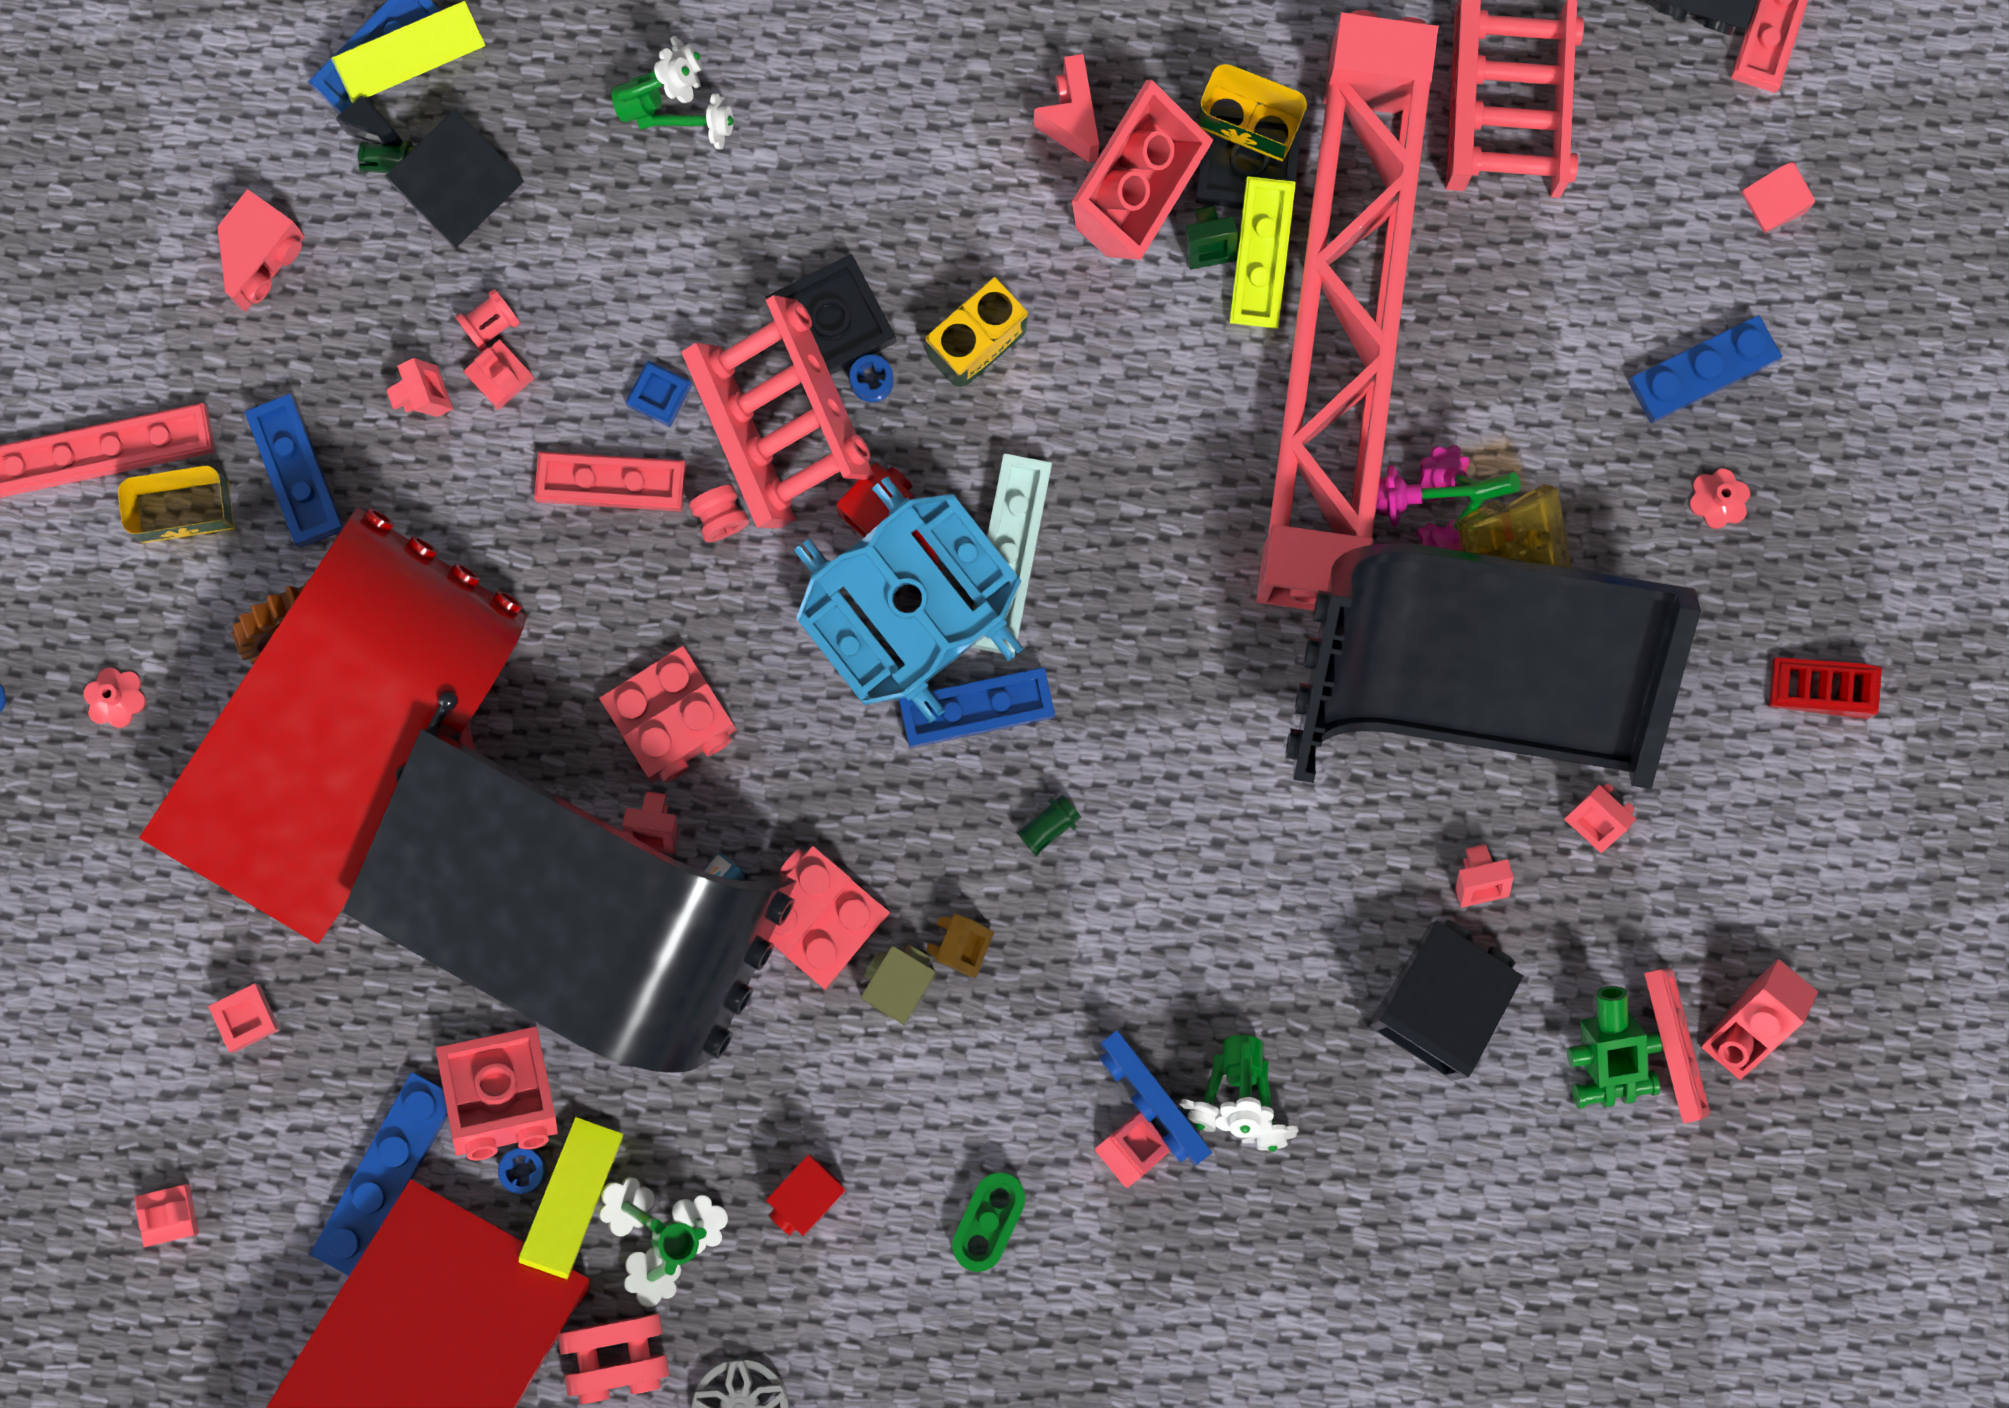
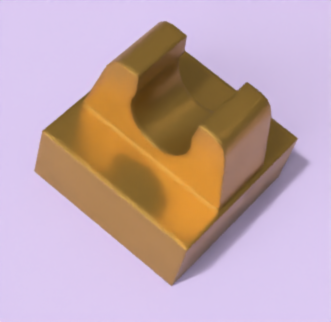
(962, 945)

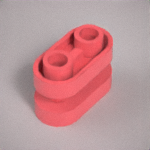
(594, 1381)

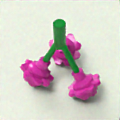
(1441, 477)

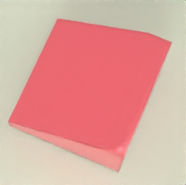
(1779, 197)
(1132, 1149)

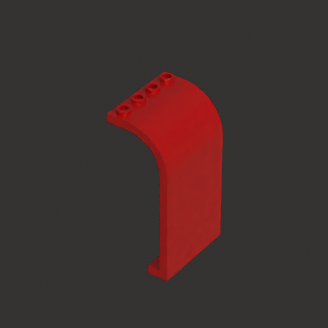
(331, 708)
(433, 1317)

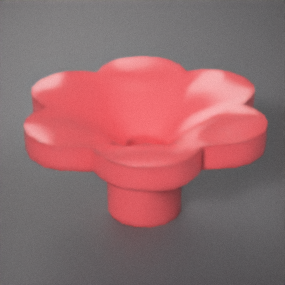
(1712, 505)
(122, 703)

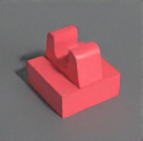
(498, 374)
(420, 389)
(1601, 818)
(652, 823)
(1482, 878)
(244, 1018)
(166, 1215)

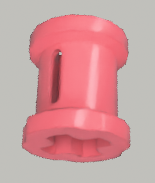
(486, 332)

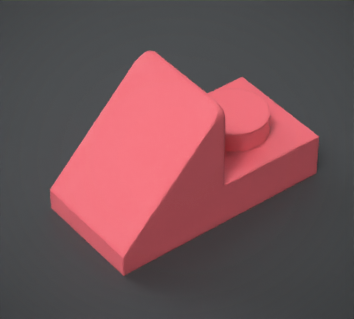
(1073, 119)

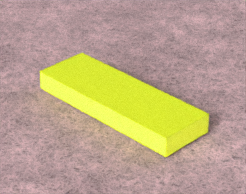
(408, 51)
(1262, 252)
(571, 1198)

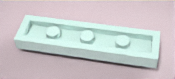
(1016, 528)

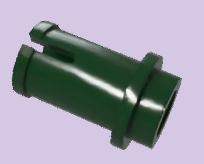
(381, 157)
(1049, 824)

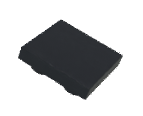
(454, 178)

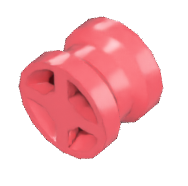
(719, 513)

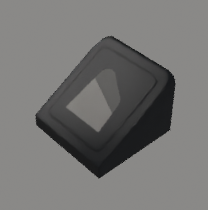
(367, 123)

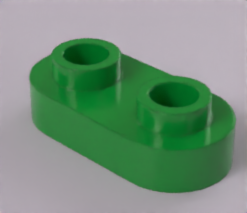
(988, 1221)

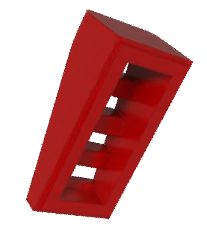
(1868, 690)

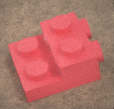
(668, 716)
(828, 917)
(497, 1093)

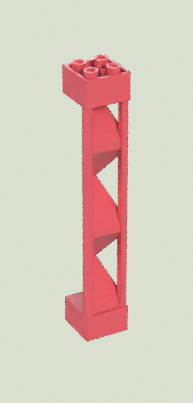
(1370, 68)

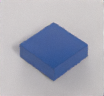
(658, 394)

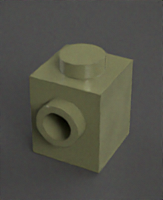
(898, 982)

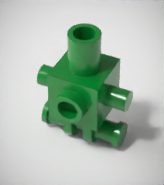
(1614, 1053)

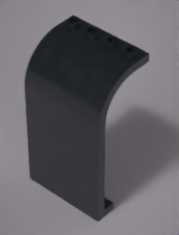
(1494, 657)
(563, 911)

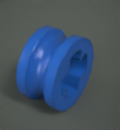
(880, 367)
(509, 1162)

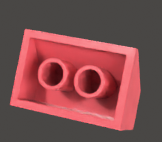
(1139, 175)

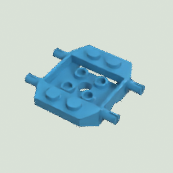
(937, 629)

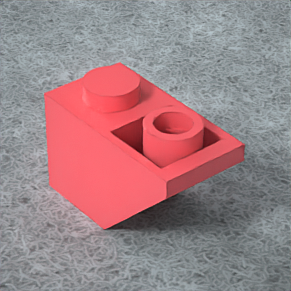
(254, 247)
(1761, 1019)

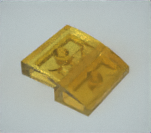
(1522, 530)

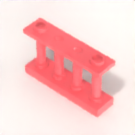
(1470, 114)
(734, 412)

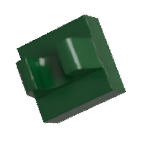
(1210, 239)

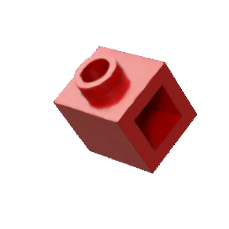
(805, 1197)

